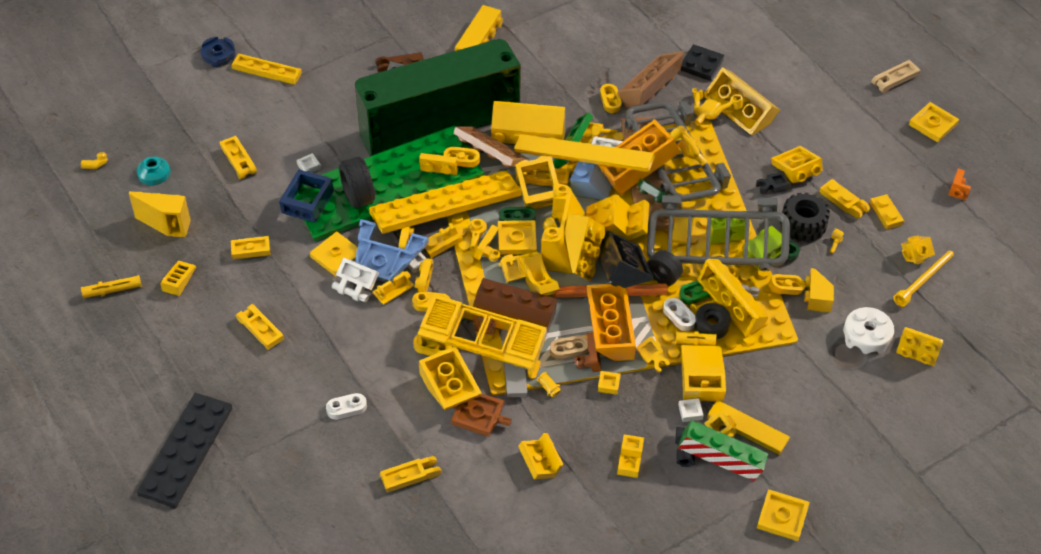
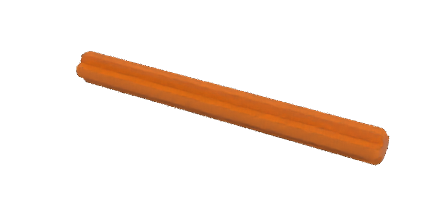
(636, 290)

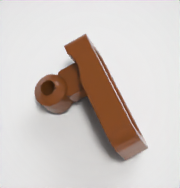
(589, 360)

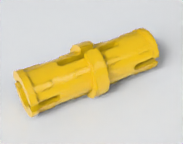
(696, 339)

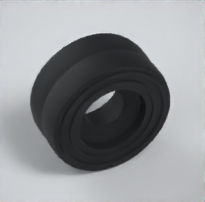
(665, 267)
(715, 311)

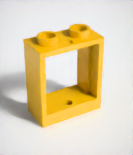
(542, 199)

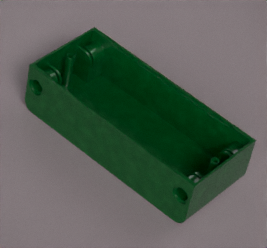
(436, 94)

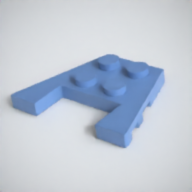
(385, 258)

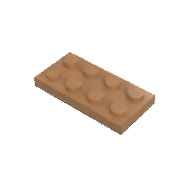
(492, 147)

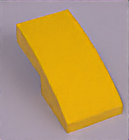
(630, 456)

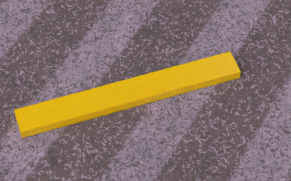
(585, 152)

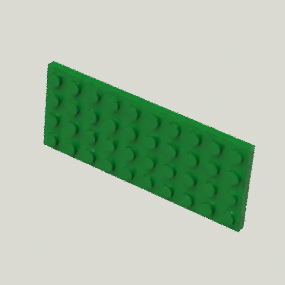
(394, 176)

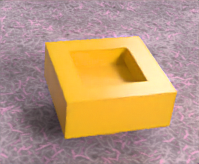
(609, 382)

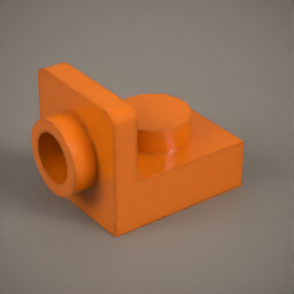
(958, 188)

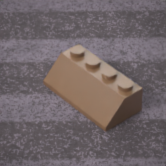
(651, 79)

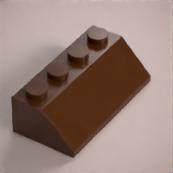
(515, 303)

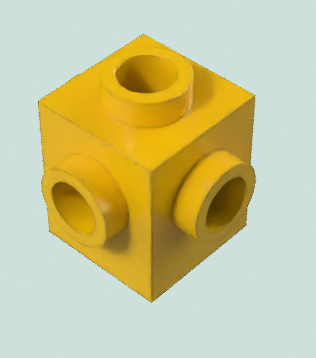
(917, 249)
(719, 421)

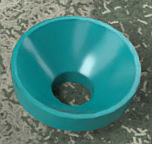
(153, 175)

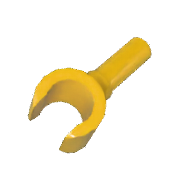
(837, 235)

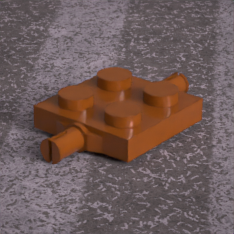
(480, 415)

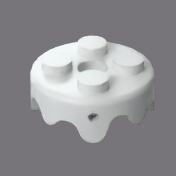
(868, 340)

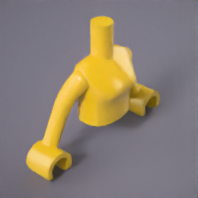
(710, 108)
(688, 144)

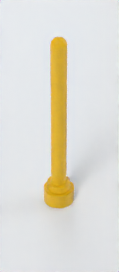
(903, 297)

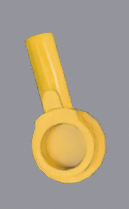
(477, 228)

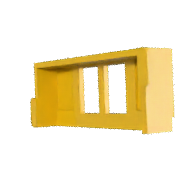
(520, 347)

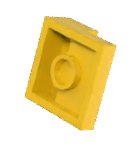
(798, 164)

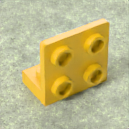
(919, 346)

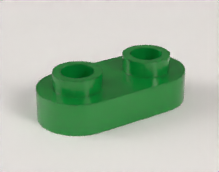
(695, 292)

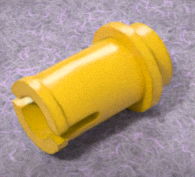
(549, 385)

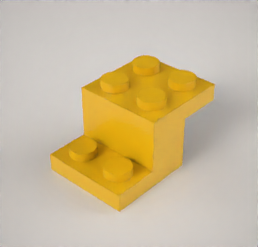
(619, 217)

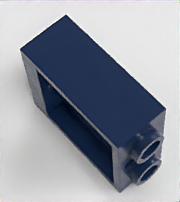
(302, 209)

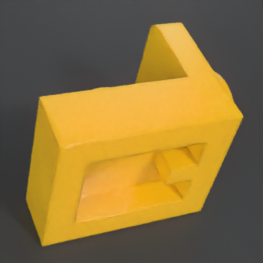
(512, 268)

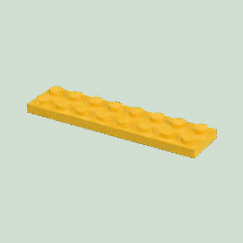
(444, 201)

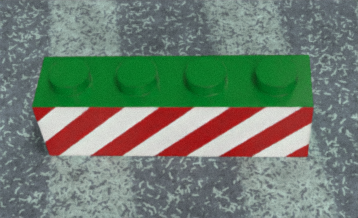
(723, 450)

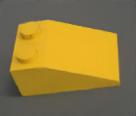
(448, 378)

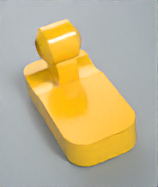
(484, 249)

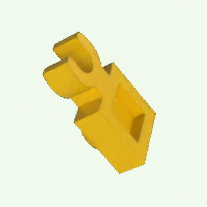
(651, 352)

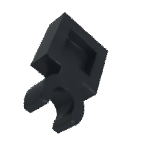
(775, 182)

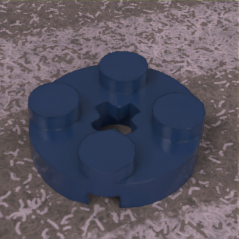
(225, 52)

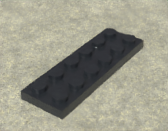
(184, 450)

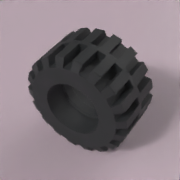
(807, 206)

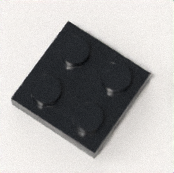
(702, 62)

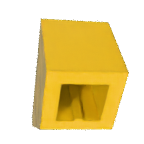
(819, 293)

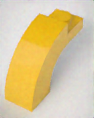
(536, 274)

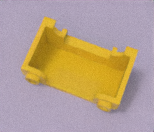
(553, 242)

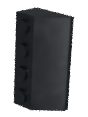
(623, 261)

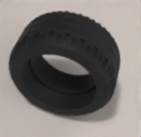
(357, 182)

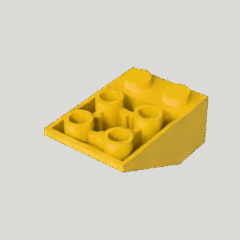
(162, 212)
(583, 244)
(703, 373)

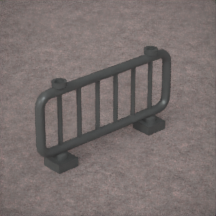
(682, 116)
(766, 210)

